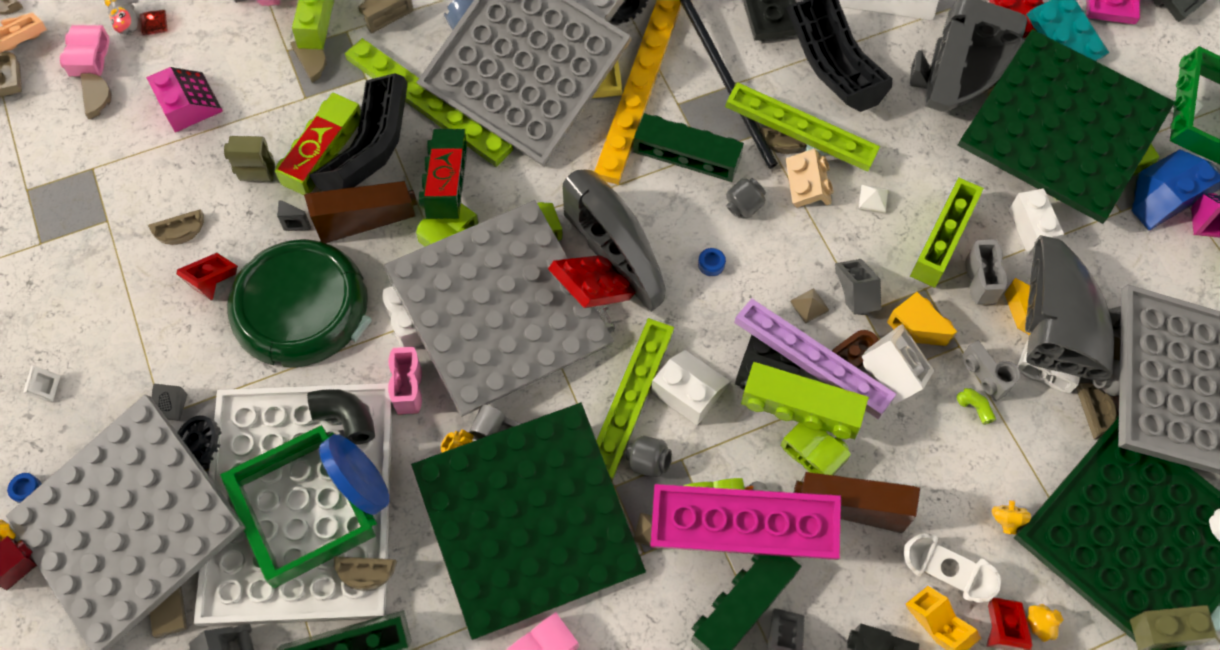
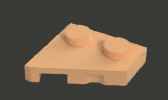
(19, 30)

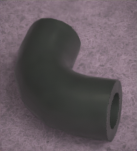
(345, 407)

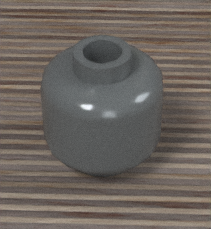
(745, 197)
(649, 456)

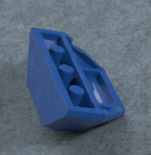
(1172, 187)

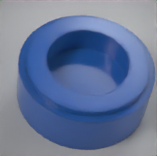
(711, 262)
(22, 486)

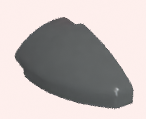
(973, 52)
(598, 209)
(1067, 315)

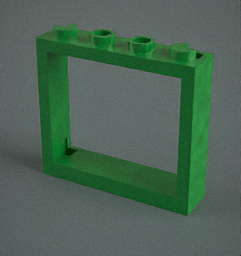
(1183, 133)
(263, 464)

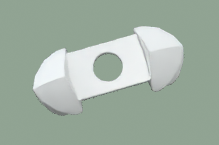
(977, 580)

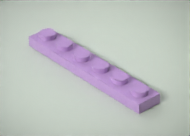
(812, 356)

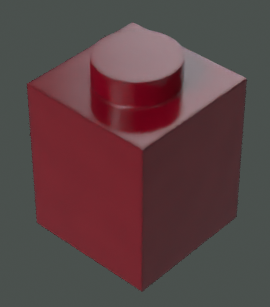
(14, 561)

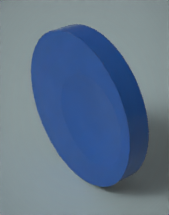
(354, 474)

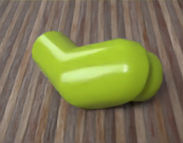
(982, 406)

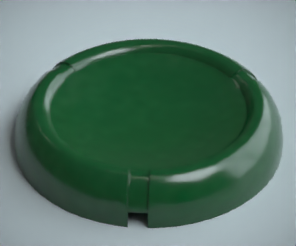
(297, 303)

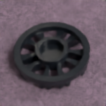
(201, 437)

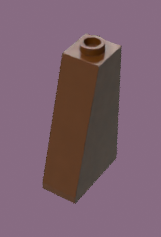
(359, 209)
(866, 501)

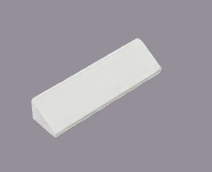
(909, 8)

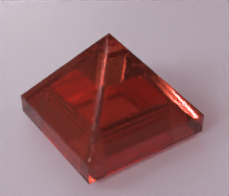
(153, 22)

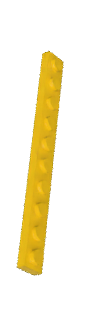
(637, 91)

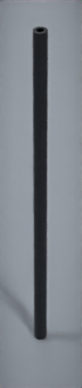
(727, 80)

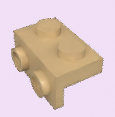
(809, 178)

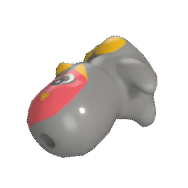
(122, 15)

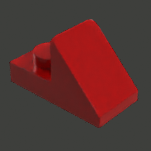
(206, 273)
(1008, 625)

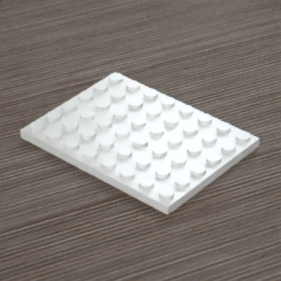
(295, 509)

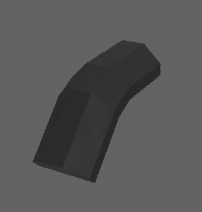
(836, 55)
(376, 136)

